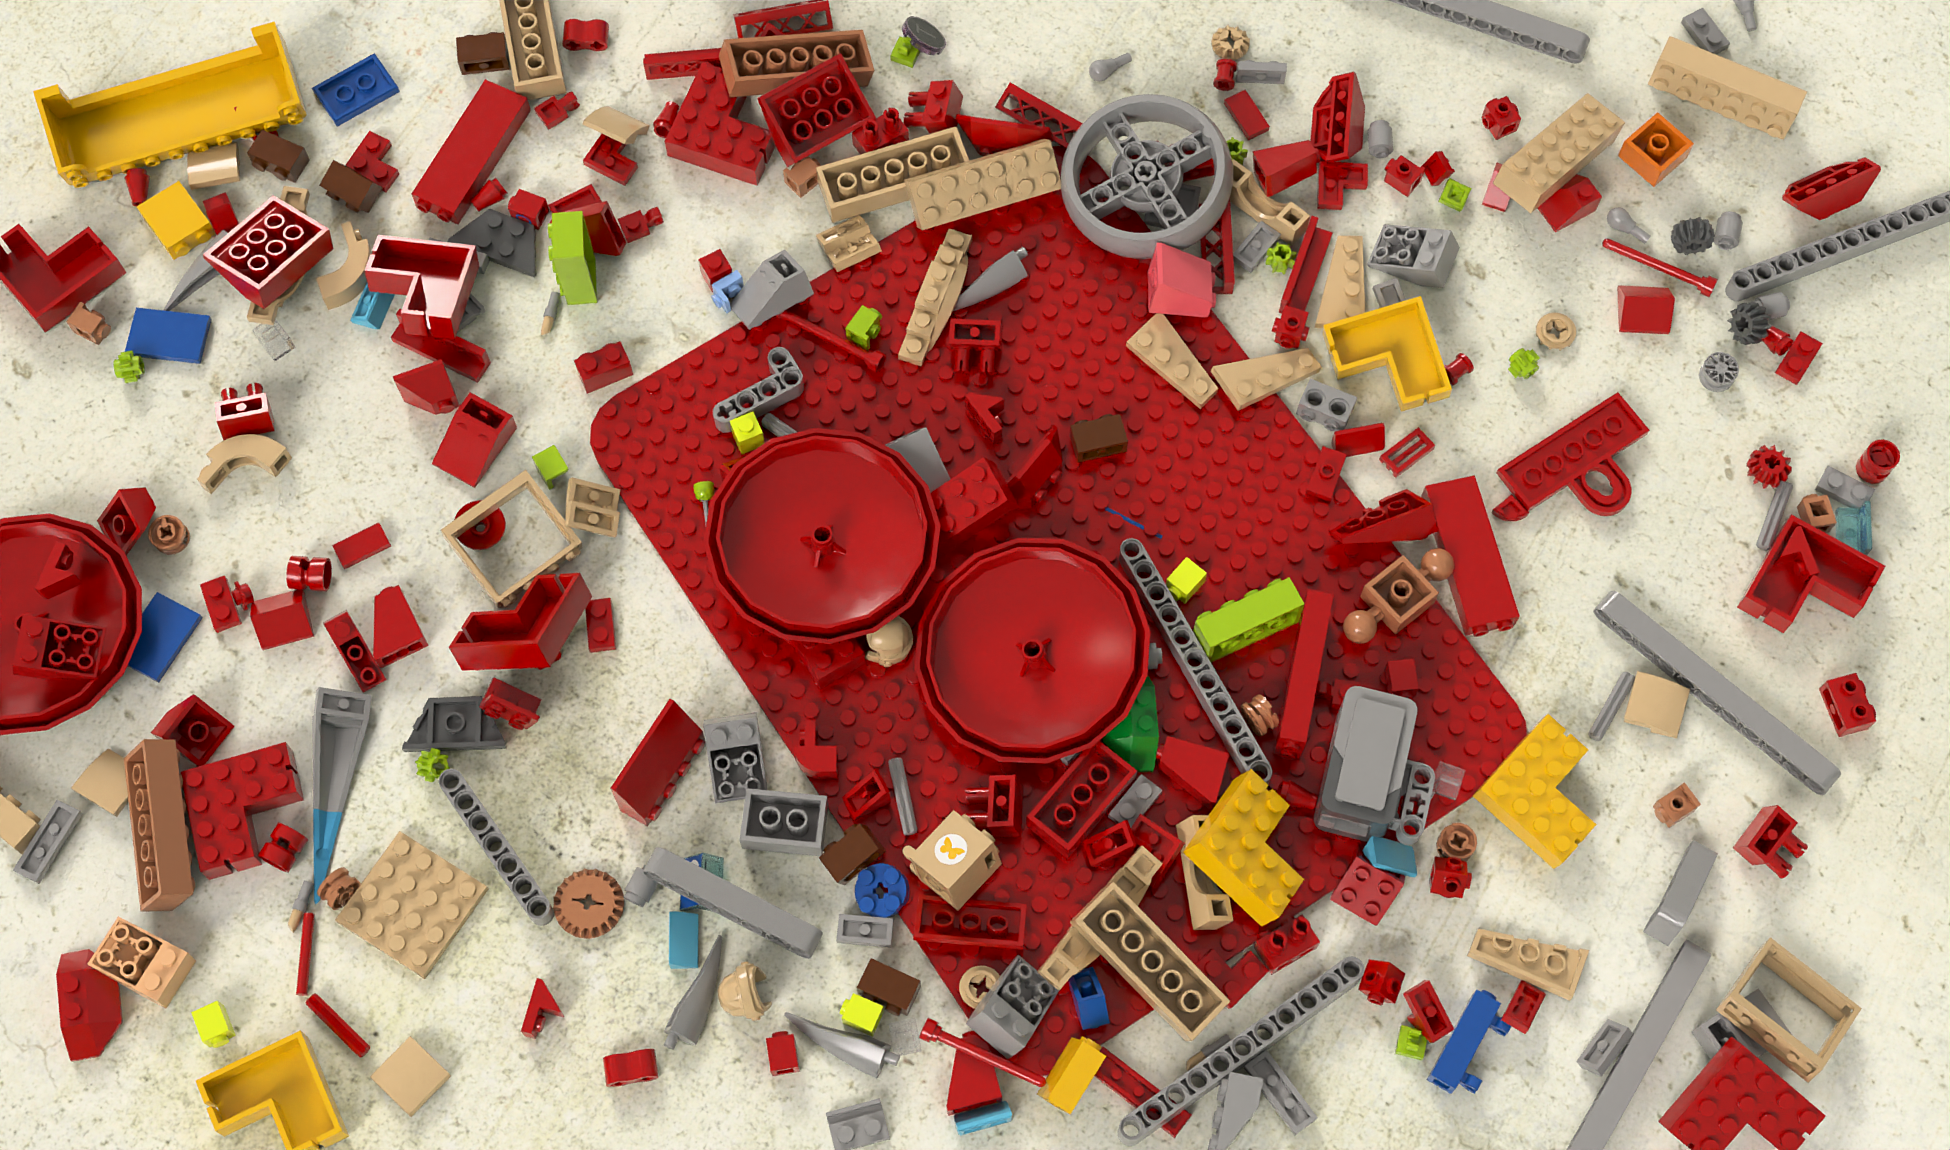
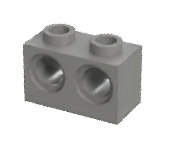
(1329, 400)

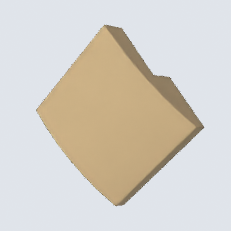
(616, 125)
(213, 166)
(848, 243)
(592, 507)
(1657, 704)
(105, 782)
(410, 1076)

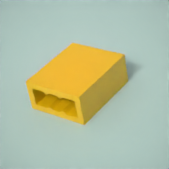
(176, 220)
(1072, 1073)

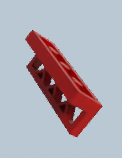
(786, 11)
(679, 63)
(1066, 122)
(1225, 252)
(1306, 267)
(455, 353)

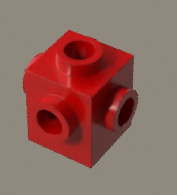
(1501, 117)
(1291, 327)
(1449, 877)
(1381, 982)

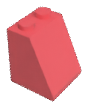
(1180, 283)

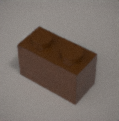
(482, 53)
(278, 156)
(350, 186)
(1098, 437)
(851, 853)
(888, 987)

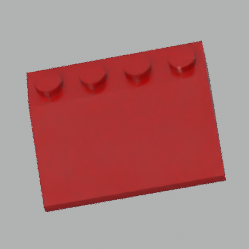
(814, 109)
(270, 251)
(658, 764)

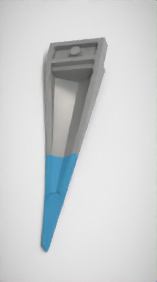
(337, 738)

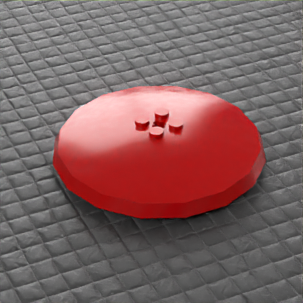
(821, 535)
(105, 598)
(1043, 602)

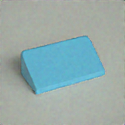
(371, 308)
(1391, 856)
(683, 940)
(983, 1118)

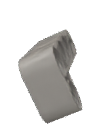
(755, 394)
(1681, 893)

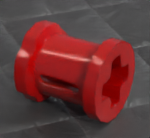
(1225, 74)
(1458, 368)

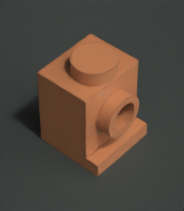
(802, 176)
(88, 324)
(1821, 508)
(1684, 800)

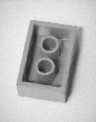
(784, 822)

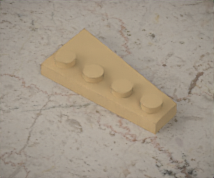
(1345, 282)
(1170, 357)
(1260, 377)
(1540, 964)

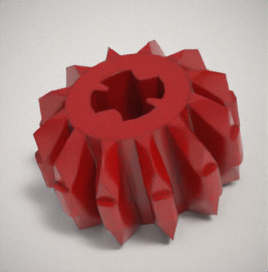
(1766, 457)

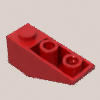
(354, 651)

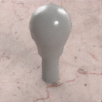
(1746, 9)
(1102, 69)
(1621, 220)

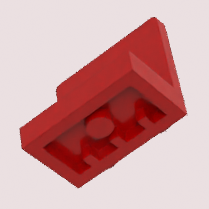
(510, 704)
(1367, 889)

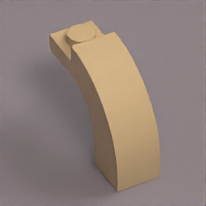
(349, 279)
(239, 452)

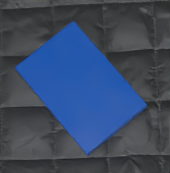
(355, 89)
(168, 335)
(163, 635)

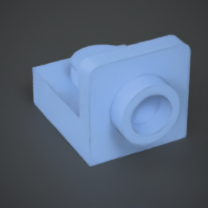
(725, 288)

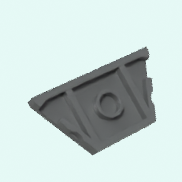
(503, 239)
(454, 726)

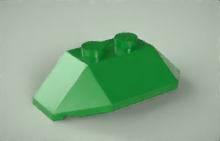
(1137, 735)

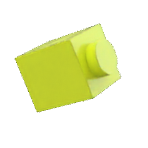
(747, 432)
(1185, 580)
(861, 1014)
(213, 1024)

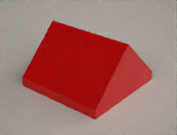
(1645, 309)
(281, 619)

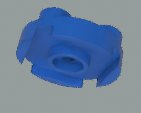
(869, 881)

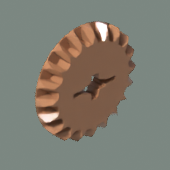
(598, 918)

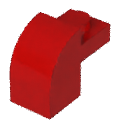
(815, 760)

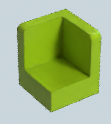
(550, 465)

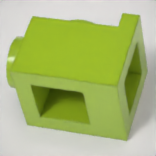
(864, 327)

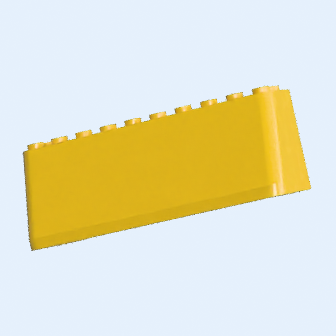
(172, 111)

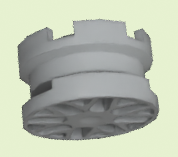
(1718, 373)

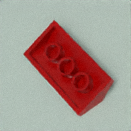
(973, 924)

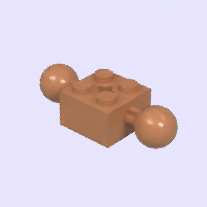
(1384, 590)

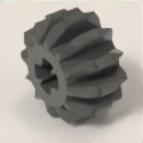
(1692, 236)
(1749, 323)

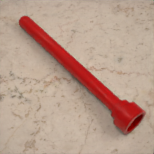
(1703, 284)
(874, 359)
(933, 1032)

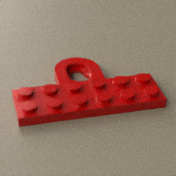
(1573, 452)

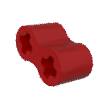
(585, 35)
(630, 1067)

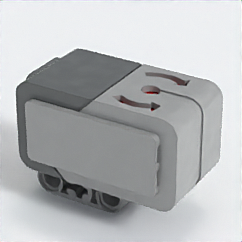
(1371, 770)

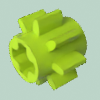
(1236, 150)
(1280, 258)
(1523, 363)
(129, 367)
(431, 764)

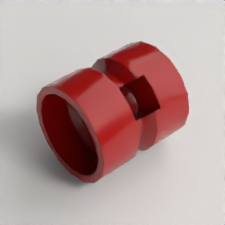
(1877, 461)
(305, 573)
(278, 856)

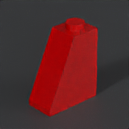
(1284, 165)
(602, 229)
(395, 628)
(1193, 768)
(972, 1080)

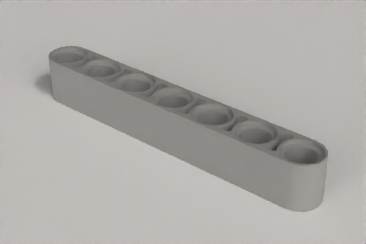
(504, 855)
(733, 902)

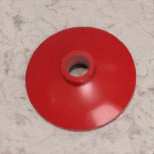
(492, 534)

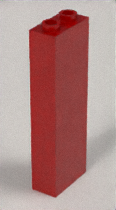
(471, 152)
(1478, 576)
(1303, 675)

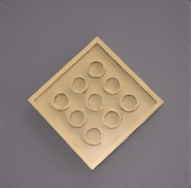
(412, 904)

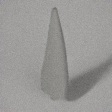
(195, 277)
(995, 279)
(691, 1012)
(854, 1049)

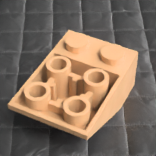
(142, 962)

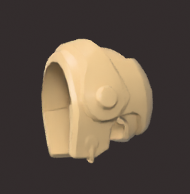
(890, 642)
(739, 993)

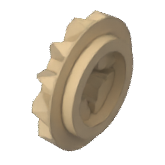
(1223, 48)
(1560, 323)
(975, 976)

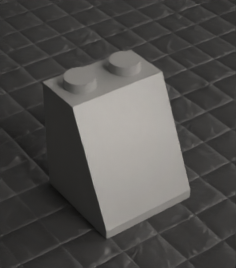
(922, 456)

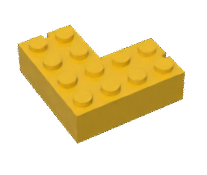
(1395, 338)
(1526, 796)
(1234, 850)
(279, 1082)

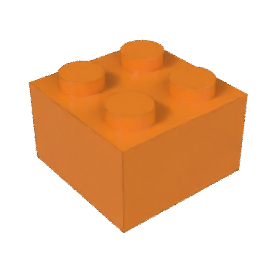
(1655, 149)

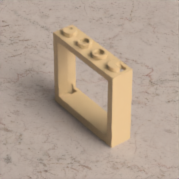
(487, 507)
(1768, 1032)

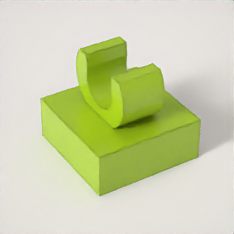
(904, 52)
(1410, 1043)

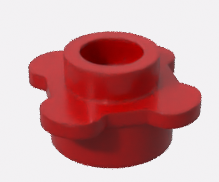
(242, 595)

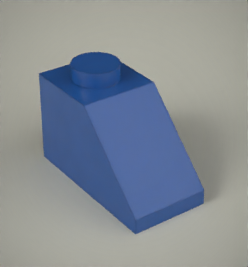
(1088, 999)

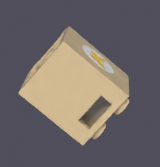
(955, 859)

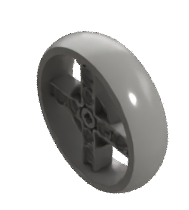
(1114, 122)

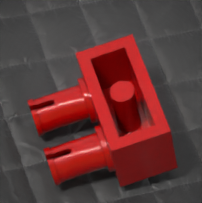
(942, 104)
(880, 132)
(978, 335)
(244, 414)
(1004, 806)
(1765, 836)
(1286, 943)

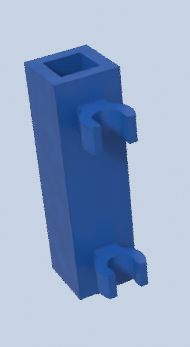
(1464, 1041)

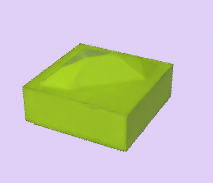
(1454, 195)

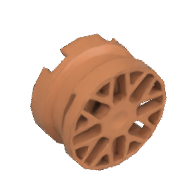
(168, 534)
(1259, 715)
(1457, 841)
(338, 888)

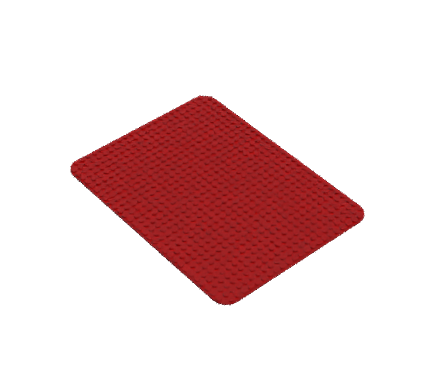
(1206, 479)

